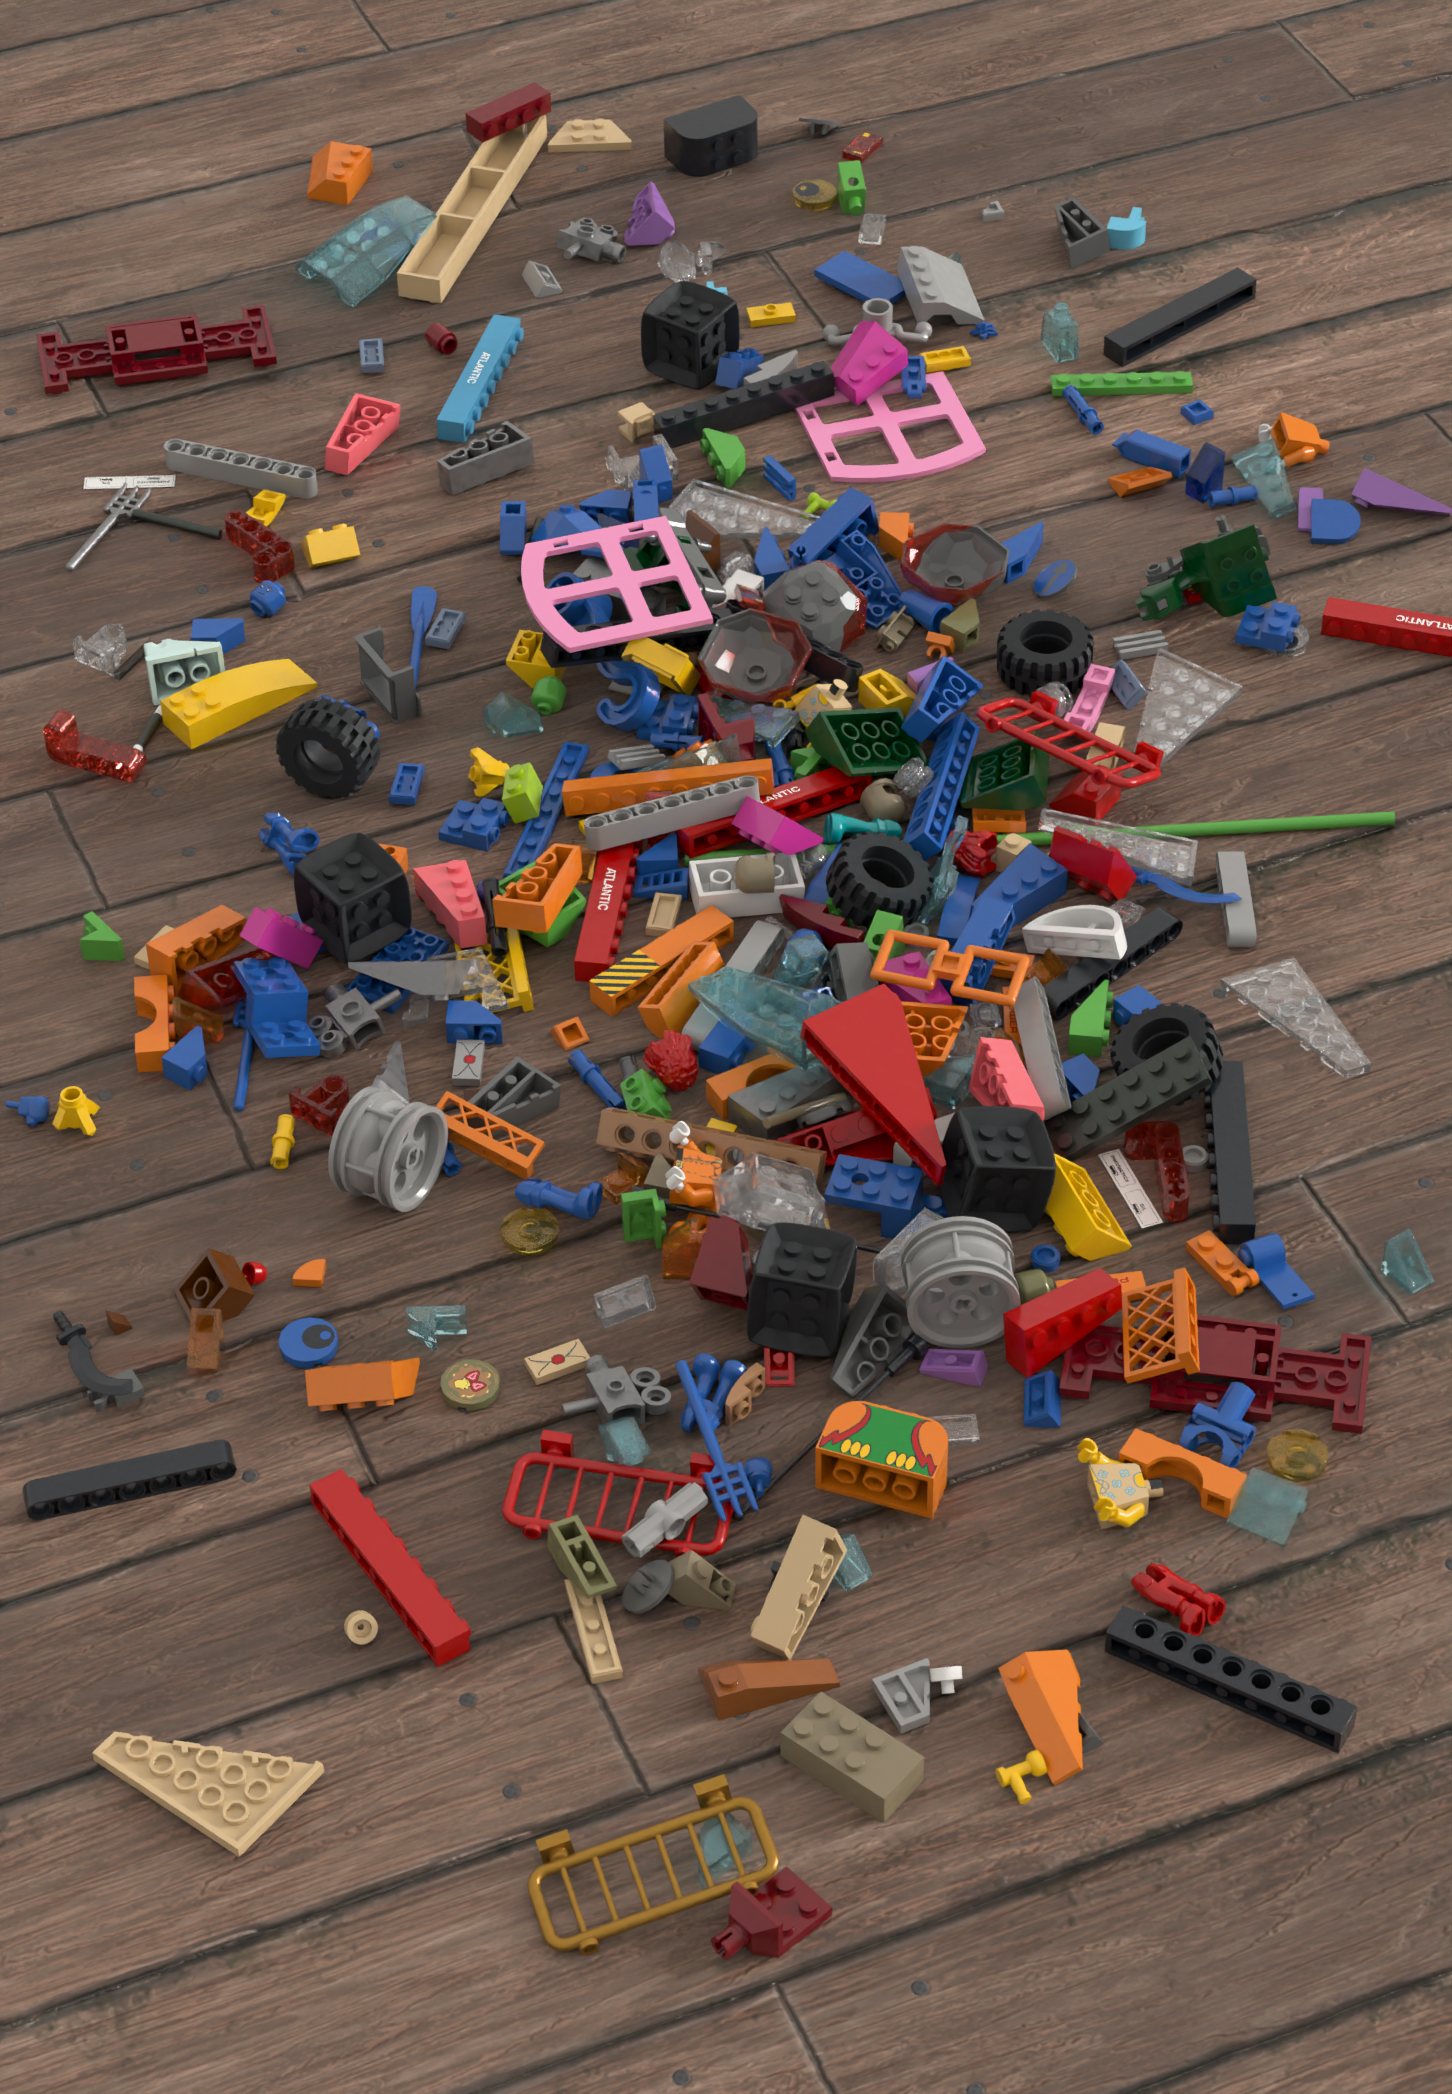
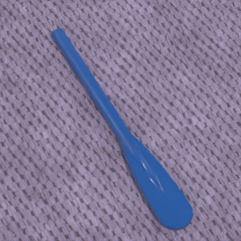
(422, 611)

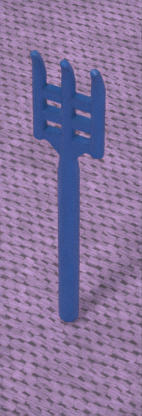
(246, 1056)
(721, 1468)

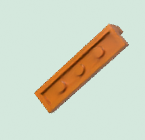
(486, 1146)

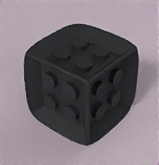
(688, 333)
(353, 897)
(998, 1166)
(801, 1289)

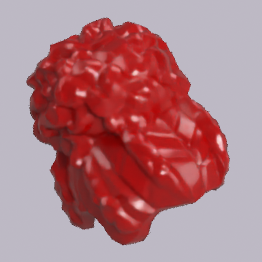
(976, 853)
(673, 1060)

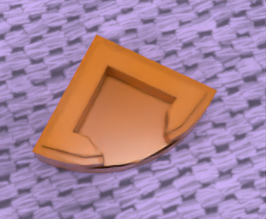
(310, 1274)

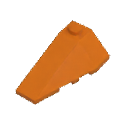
(1046, 1700)

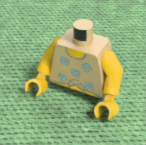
(817, 699)
(1117, 1487)

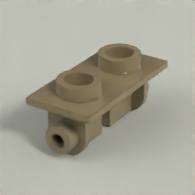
(898, 628)

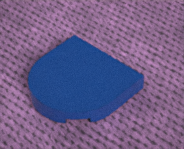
(1333, 521)

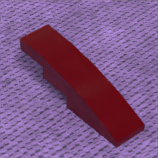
(816, 917)

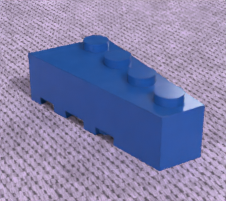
(849, 513)
(939, 698)
(1028, 883)
(986, 928)

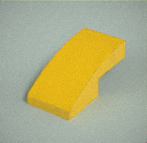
(266, 506)

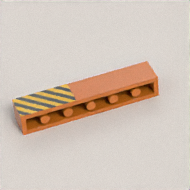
(642, 970)

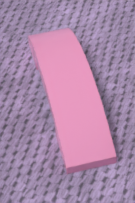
(1092, 697)

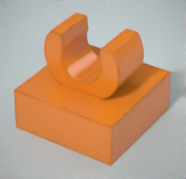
(939, 643)

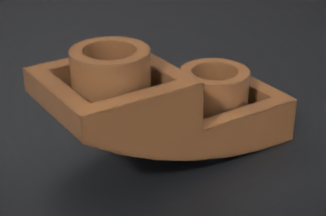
(740, 1397)

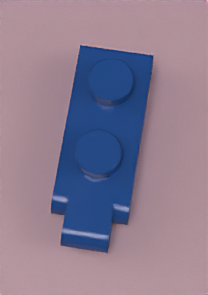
(914, 377)

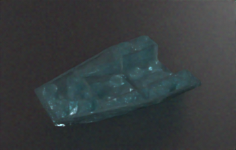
(368, 248)
(763, 1011)

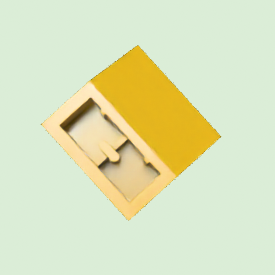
(330, 546)
(528, 660)
(885, 691)

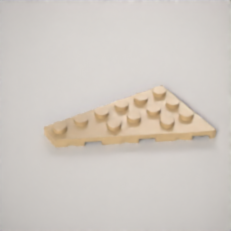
(213, 1790)

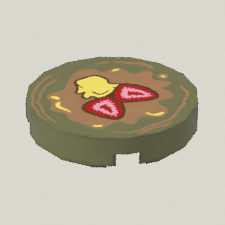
(470, 1385)

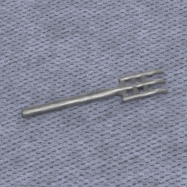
(126, 503)

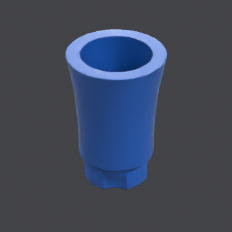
(925, 609)

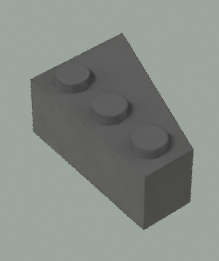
(849, 970)

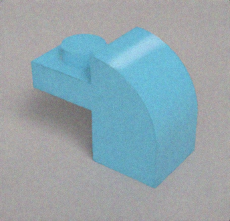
(1125, 232)

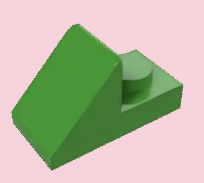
(807, 762)
(100, 940)

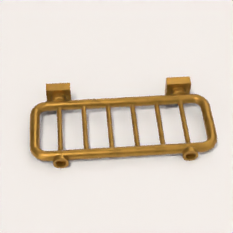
(559, 1856)

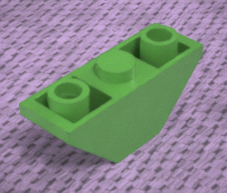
(724, 454)

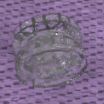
(1053, 690)
(913, 777)

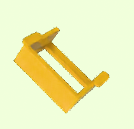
(666, 662)

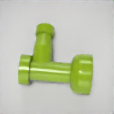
(815, 503)

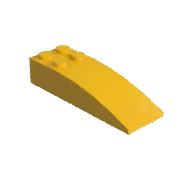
(232, 699)

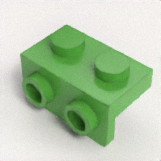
(645, 1095)
(643, 1216)

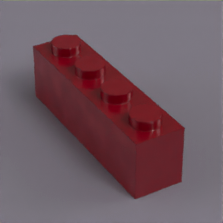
(508, 112)

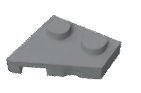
(906, 1695)

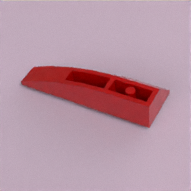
(848, 1134)

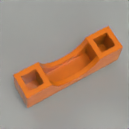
(153, 1002)
(740, 1078)
(1158, 1458)

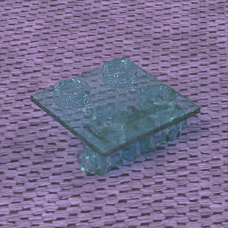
(1268, 1506)

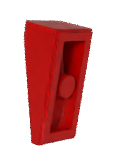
(779, 1364)

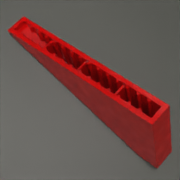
(874, 1058)

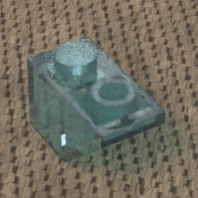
(801, 960)
(951, 1082)
(623, 1441)

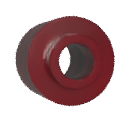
(441, 338)

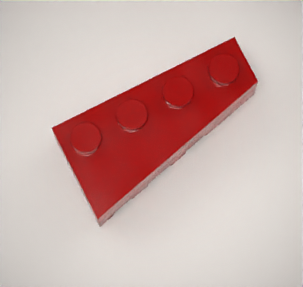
(1058, 1319)

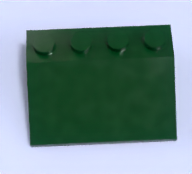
(864, 741)
(1007, 778)

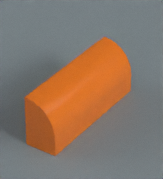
(670, 1001)

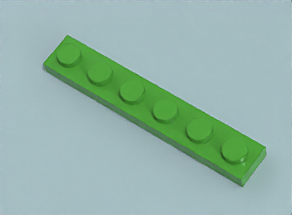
(1124, 383)

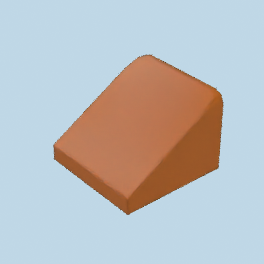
(570, 1034)

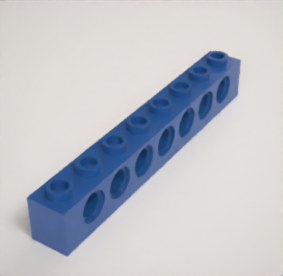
(939, 798)

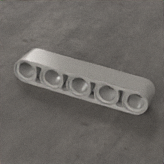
(1237, 915)

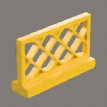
(516, 971)

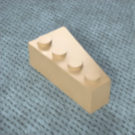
(798, 1587)

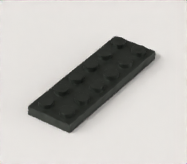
(1128, 1100)

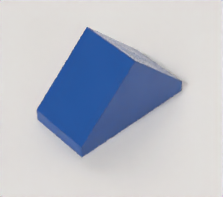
(659, 857)

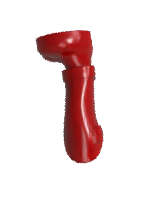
(1179, 1597)

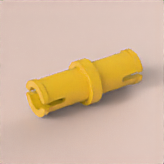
(283, 1141)

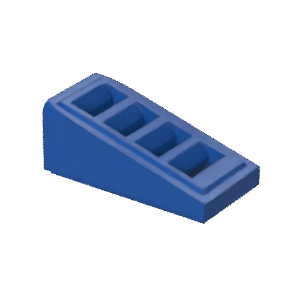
(668, 882)

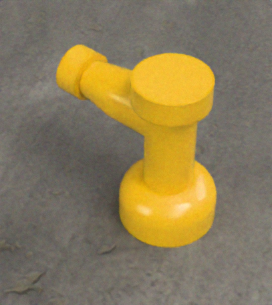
(1012, 1776)

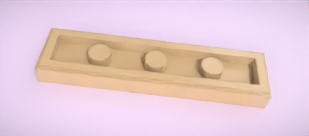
(594, 1635)

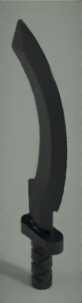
(82, 1362)

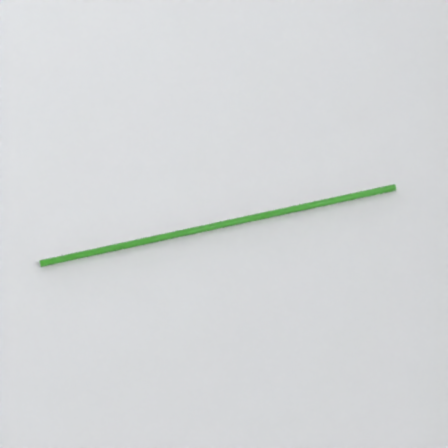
(1179, 830)

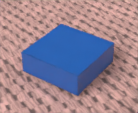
(1197, 412)

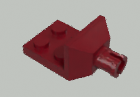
(716, 728)
(773, 1918)

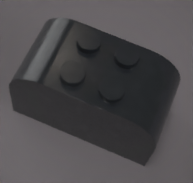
(712, 137)

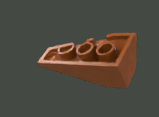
(759, 1683)

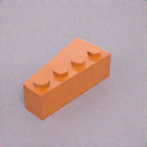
(541, 891)
(195, 944)

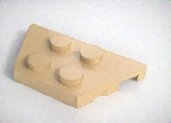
(589, 136)

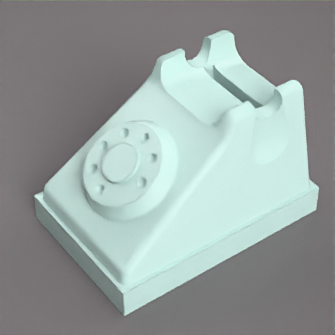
(180, 664)

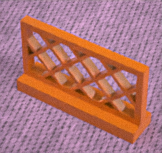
(1181, 1323)

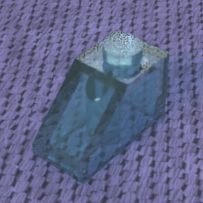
(511, 717)
(716, 1849)

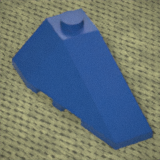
(567, 522)

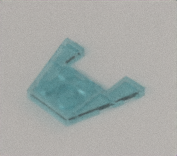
(944, 873)

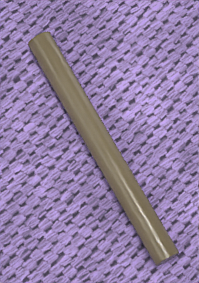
(802, 1110)

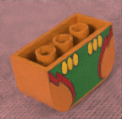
(883, 1457)

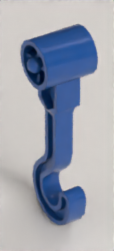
(644, 681)

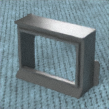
(389, 689)

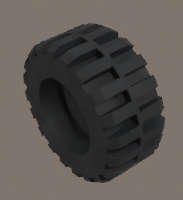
(1042, 650)
(339, 730)
(887, 860)
(1162, 1028)

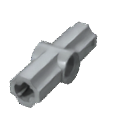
(664, 1520)

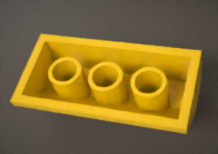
(1082, 1214)

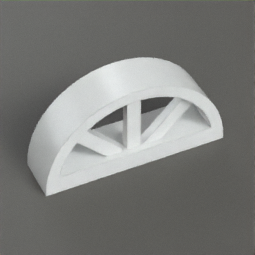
(1077, 932)

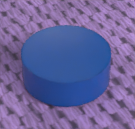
(1045, 1258)

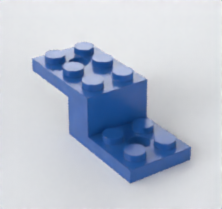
(276, 1007)
(888, 1189)

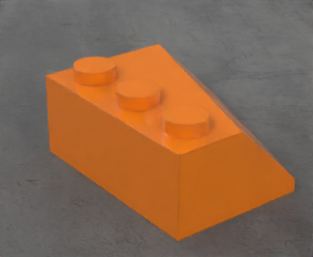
(361, 1383)

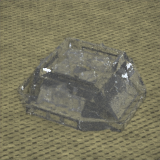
(770, 1192)

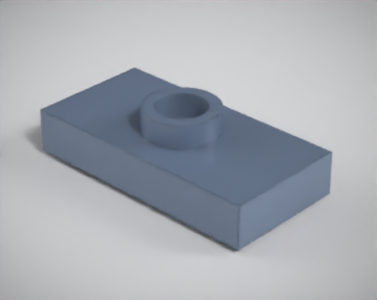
(371, 355)
(445, 628)
(1126, 685)

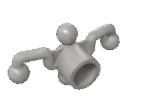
(882, 313)

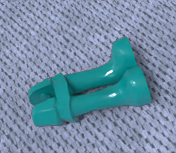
(838, 824)

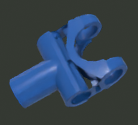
(1222, 1425)

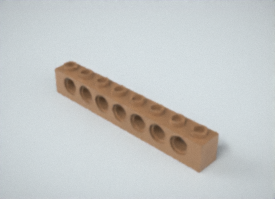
(615, 1120)

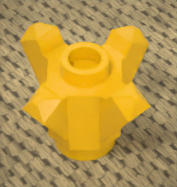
(486, 772)
(75, 1111)

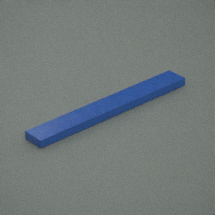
(540, 829)

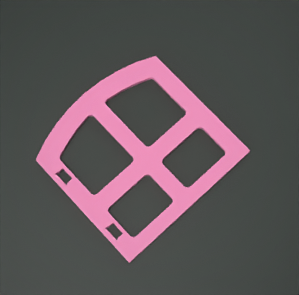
(888, 424)
(622, 581)

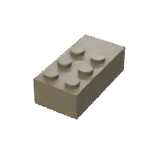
(852, 1756)

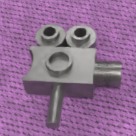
(590, 242)
(352, 1017)
(618, 1395)

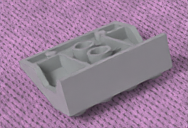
(936, 286)

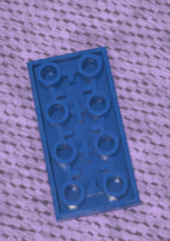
(860, 278)
(412, 946)

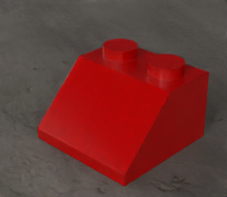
(1085, 797)

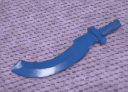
(1170, 887)

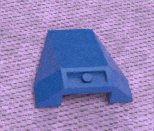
(868, 572)

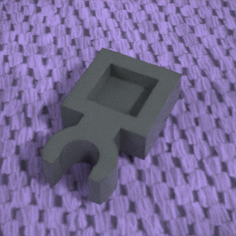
(104, 1400)

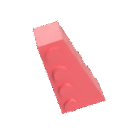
(360, 432)
(454, 900)
(1001, 1077)

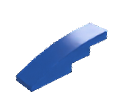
(958, 908)

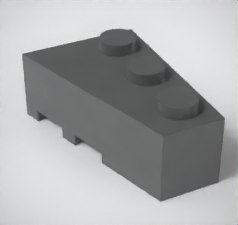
(1080, 232)
(516, 1095)

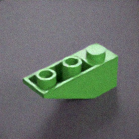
(1088, 1023)

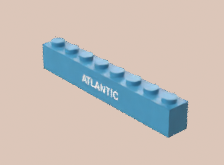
(479, 378)

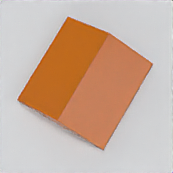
(1139, 480)

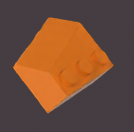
(339, 172)
(933, 1031)

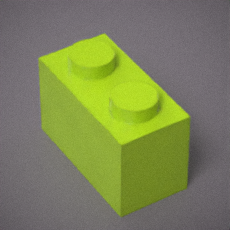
(522, 792)

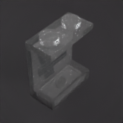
(628, 469)

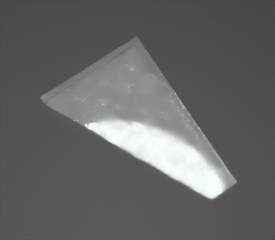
(739, 514)
(1181, 702)

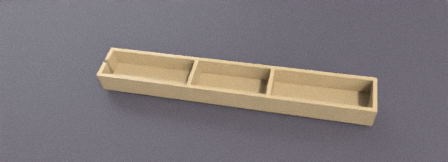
(469, 212)

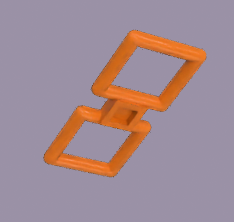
(950, 967)

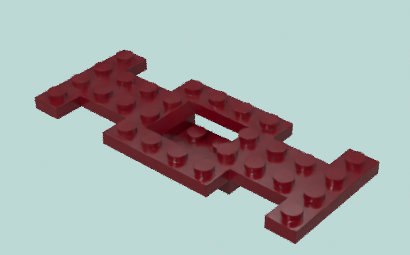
(126, 339)
(1237, 1352)

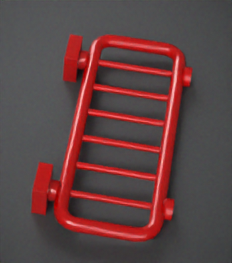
(1042, 709)
(558, 1451)

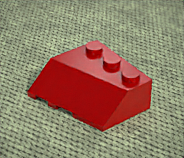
(1092, 865)

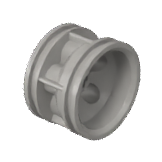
(388, 1148)
(959, 1281)

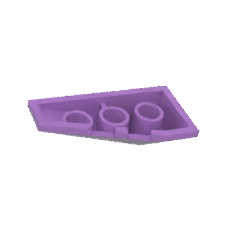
(650, 220)
(1384, 493)

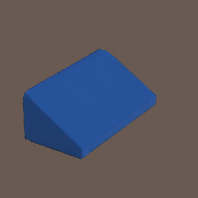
(1042, 1401)

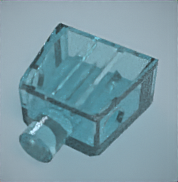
(1060, 333)

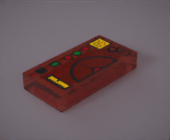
(862, 146)
(749, 598)

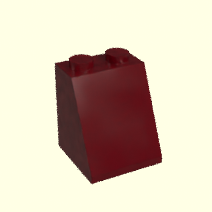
(723, 1265)

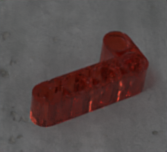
(271, 552)
(88, 752)
(1162, 1144)

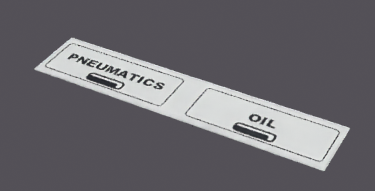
(132, 481)
(1130, 1188)

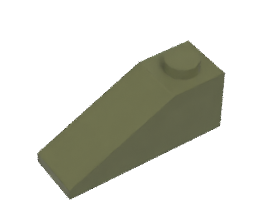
(578, 1557)

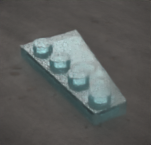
(770, 722)

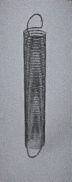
(128, 660)

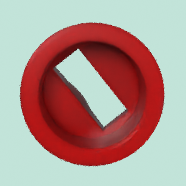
(254, 1272)

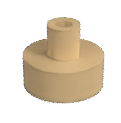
(361, 1627)

